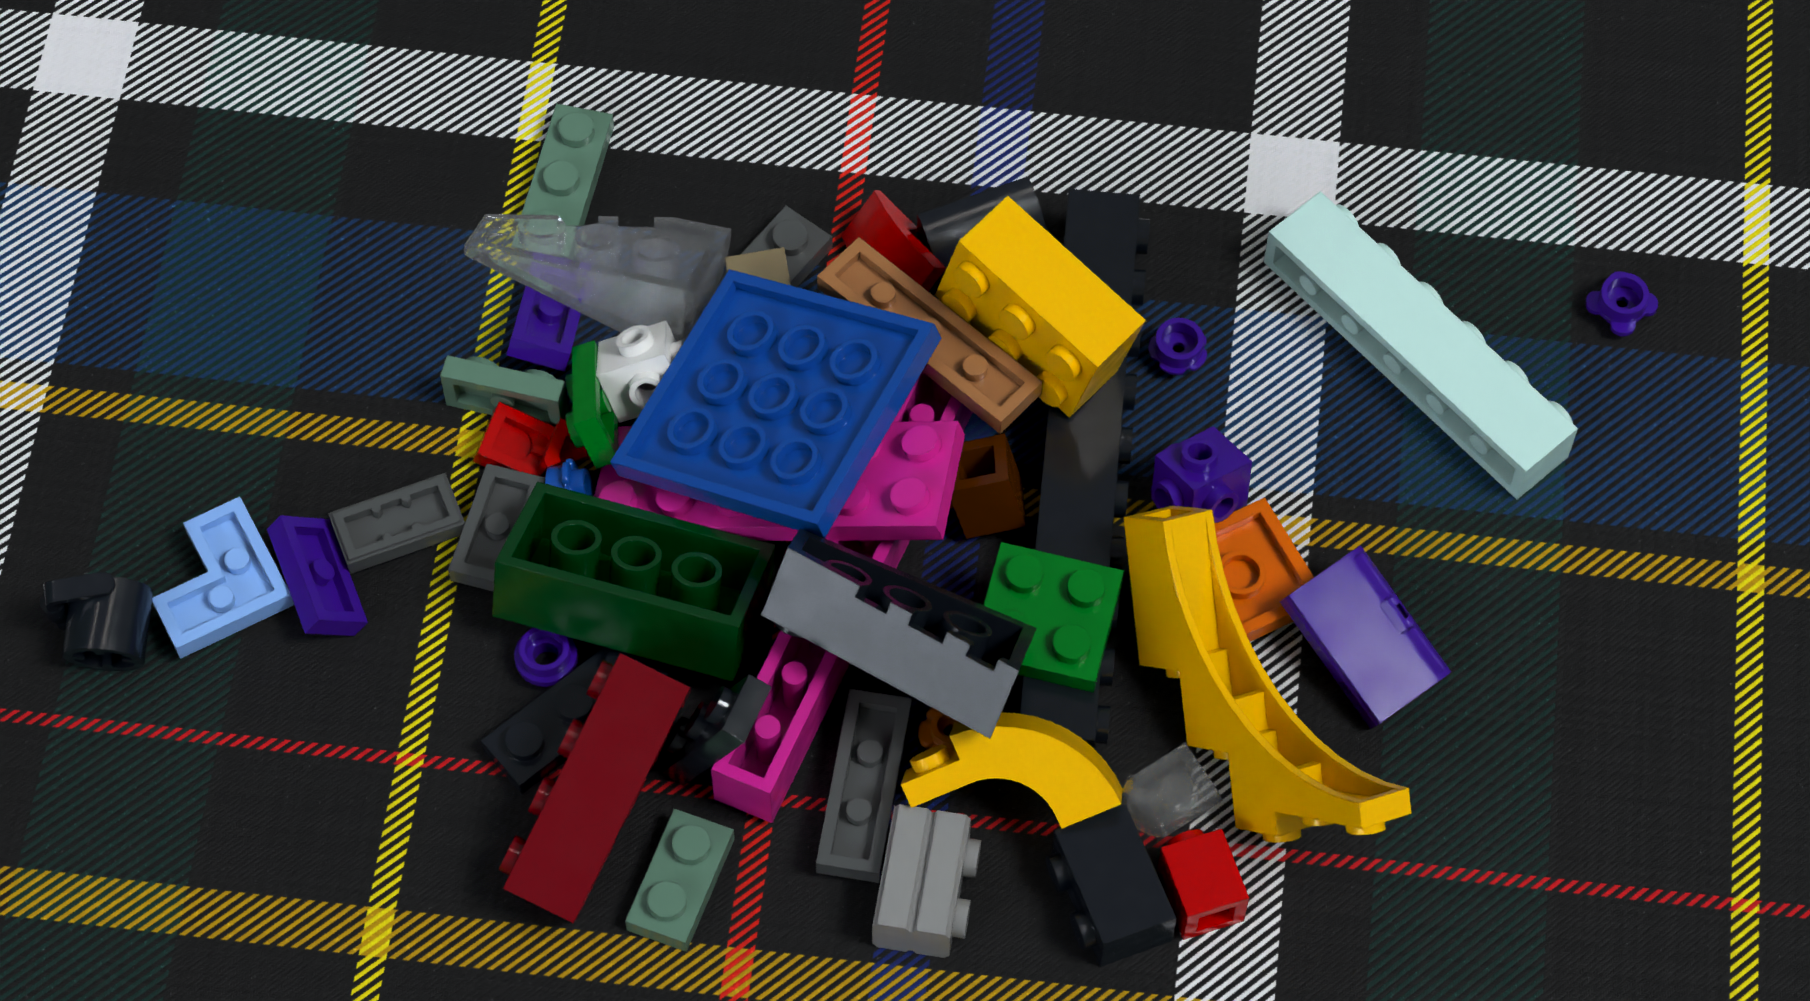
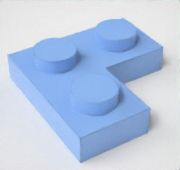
(234, 592)

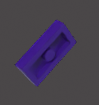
(543, 331)
(317, 576)

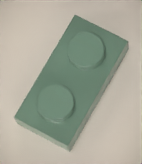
(481, 384)
(680, 880)

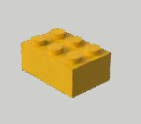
(1039, 305)

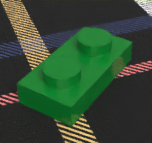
(592, 420)

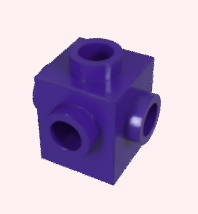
(1202, 474)

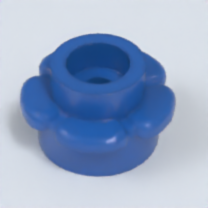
(570, 477)

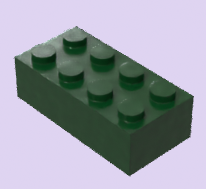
(633, 580)

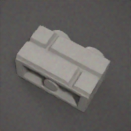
(923, 881)

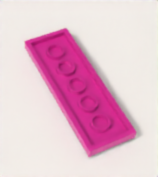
(898, 496)

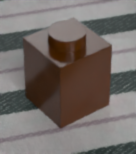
(988, 488)

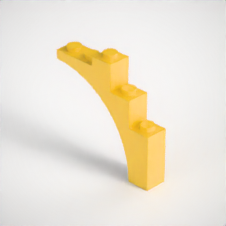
(1191, 628)

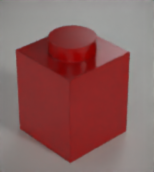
(1202, 882)

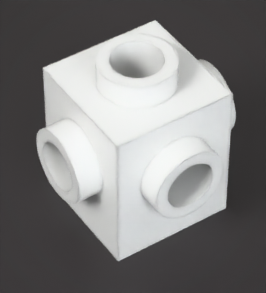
(634, 365)

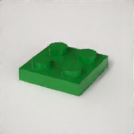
(1068, 605)

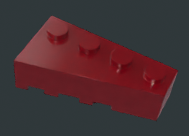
(595, 788)

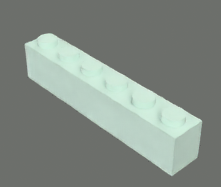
(1420, 344)

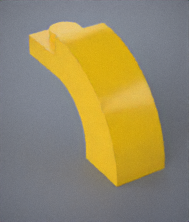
(1023, 750)

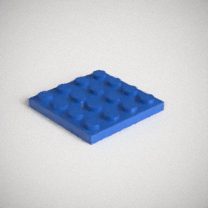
(776, 402)

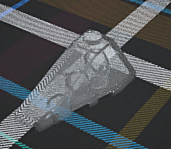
(608, 269)

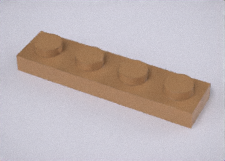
(964, 359)

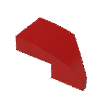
(525, 443)

